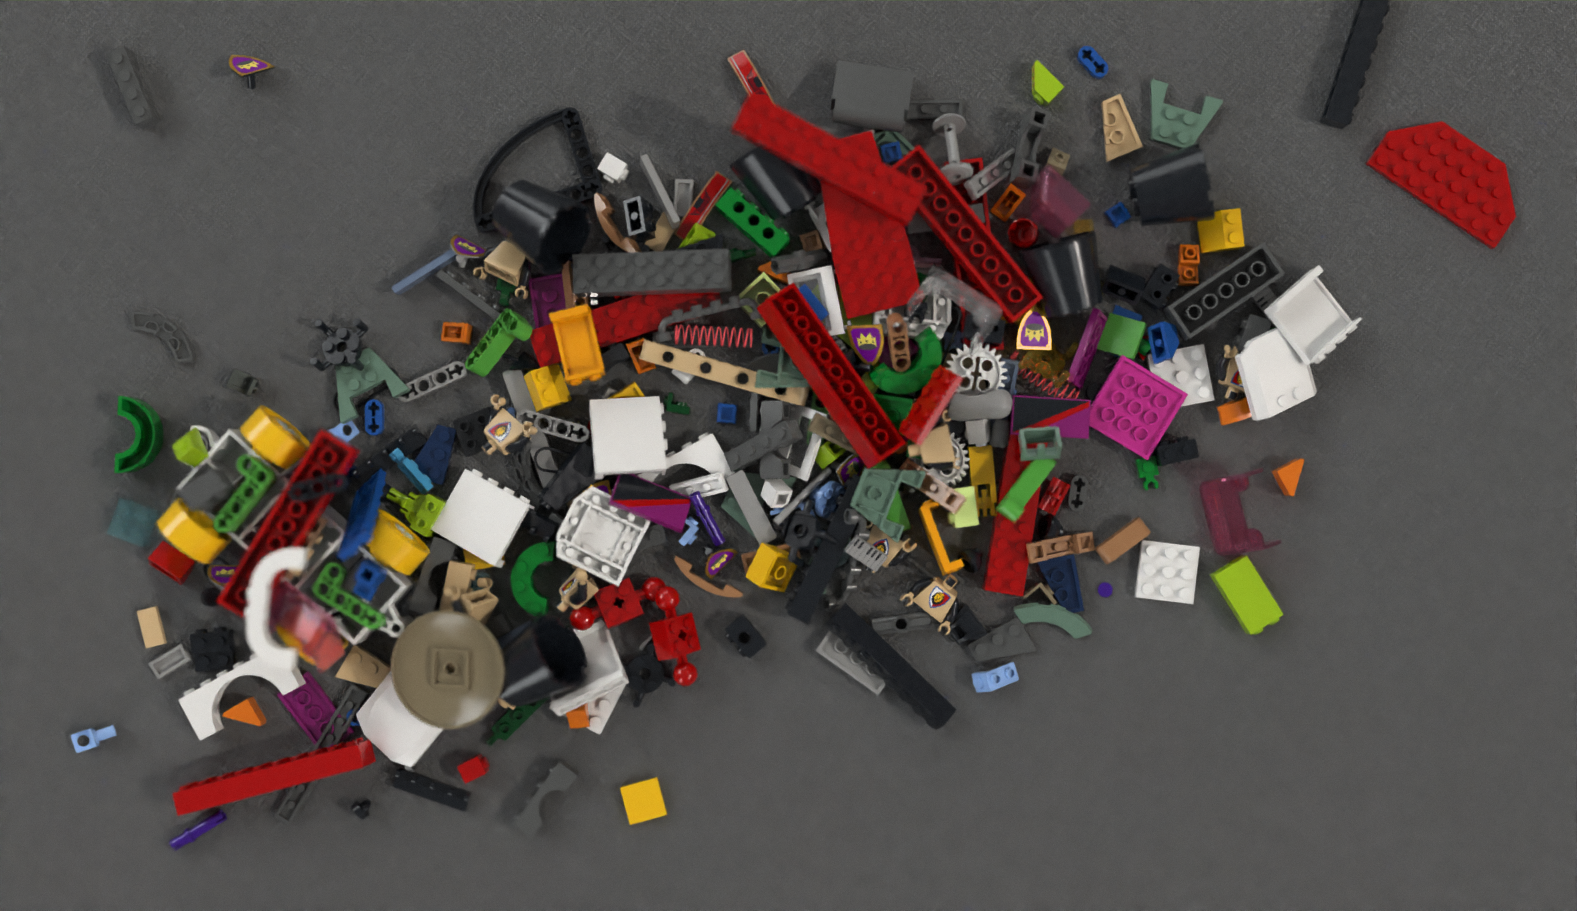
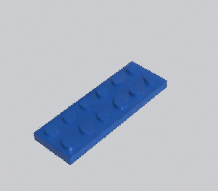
(362, 515)

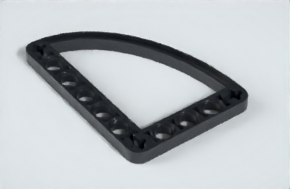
(521, 137)

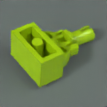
(422, 510)

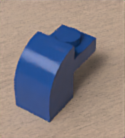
(369, 578)

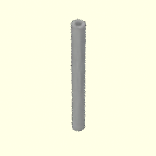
(796, 501)

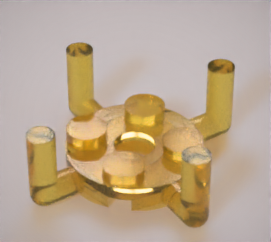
(1052, 367)

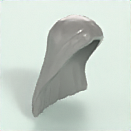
(990, 405)

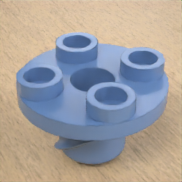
(825, 498)

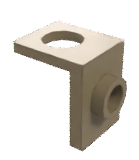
(1058, 160)
(1045, 589)

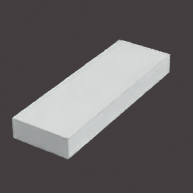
(707, 485)

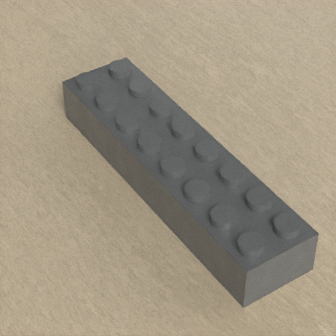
(652, 273)

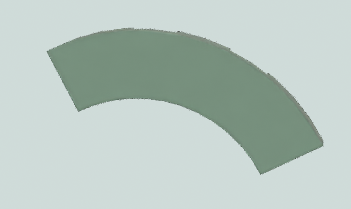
(1055, 615)

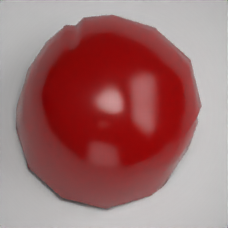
(1023, 233)

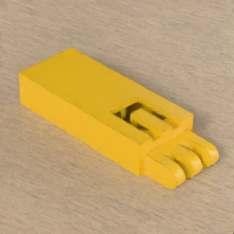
(982, 472)

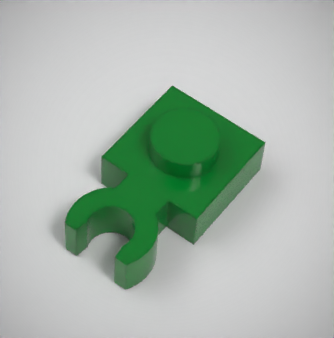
(1147, 469)

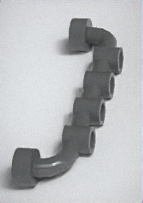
(698, 311)
(830, 603)

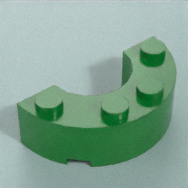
(920, 370)
(148, 435)
(523, 577)

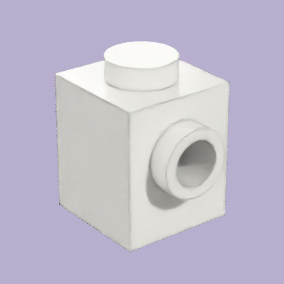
(613, 169)
(978, 432)
(776, 493)

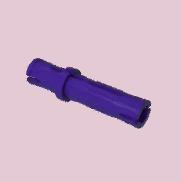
(703, 512)
(202, 827)

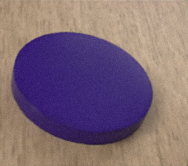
(1105, 589)

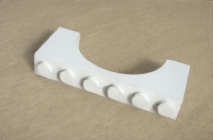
(703, 453)
(203, 704)

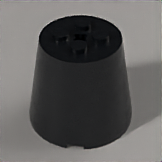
(775, 183)
(1172, 189)
(542, 224)
(1065, 273)
(542, 662)

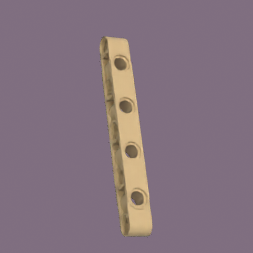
(720, 371)

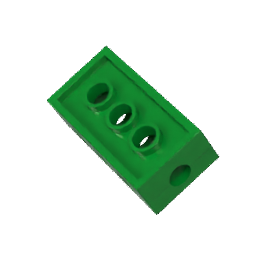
(735, 199)

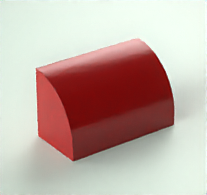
(171, 562)

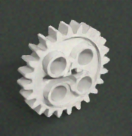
(993, 375)
(954, 474)

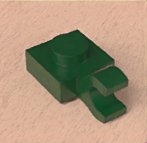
(505, 288)

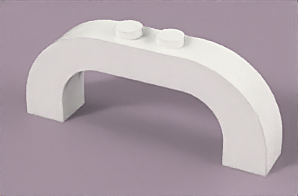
(259, 605)

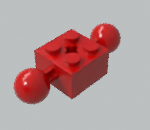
(612, 615)
(675, 636)

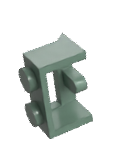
(1040, 435)

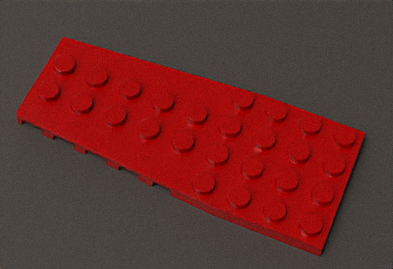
(868, 248)

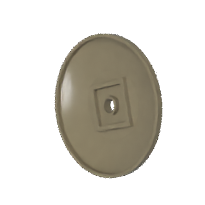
(422, 673)

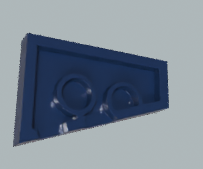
(436, 454)
(1063, 580)

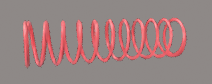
(677, 332)
(1014, 355)

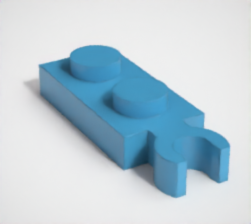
(410, 469)

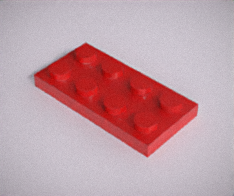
(930, 405)

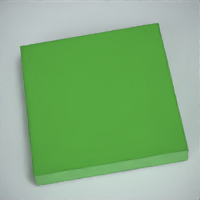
(1121, 336)

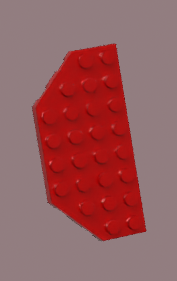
(1449, 177)

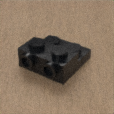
(213, 649)

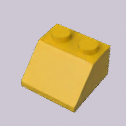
(1222, 233)
(547, 387)
(771, 568)

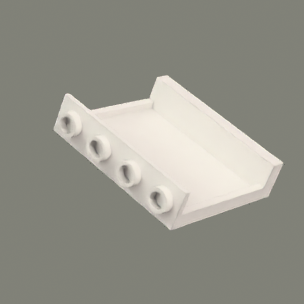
(1310, 318)
(628, 435)
(482, 516)
(603, 670)

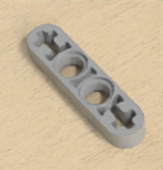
(433, 383)
(553, 424)

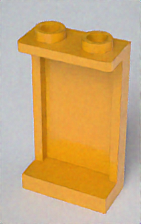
(578, 344)
(935, 540)

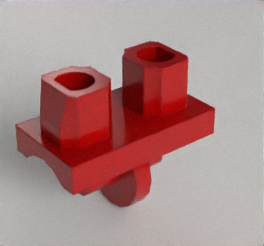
(1053, 496)

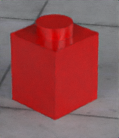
(473, 768)

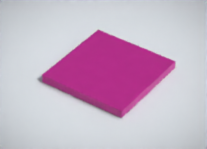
(1135, 407)

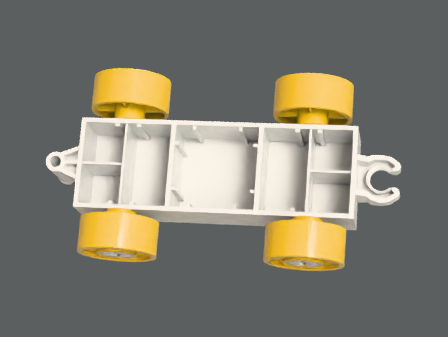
(281, 446)

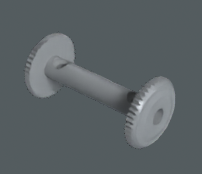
(949, 126)

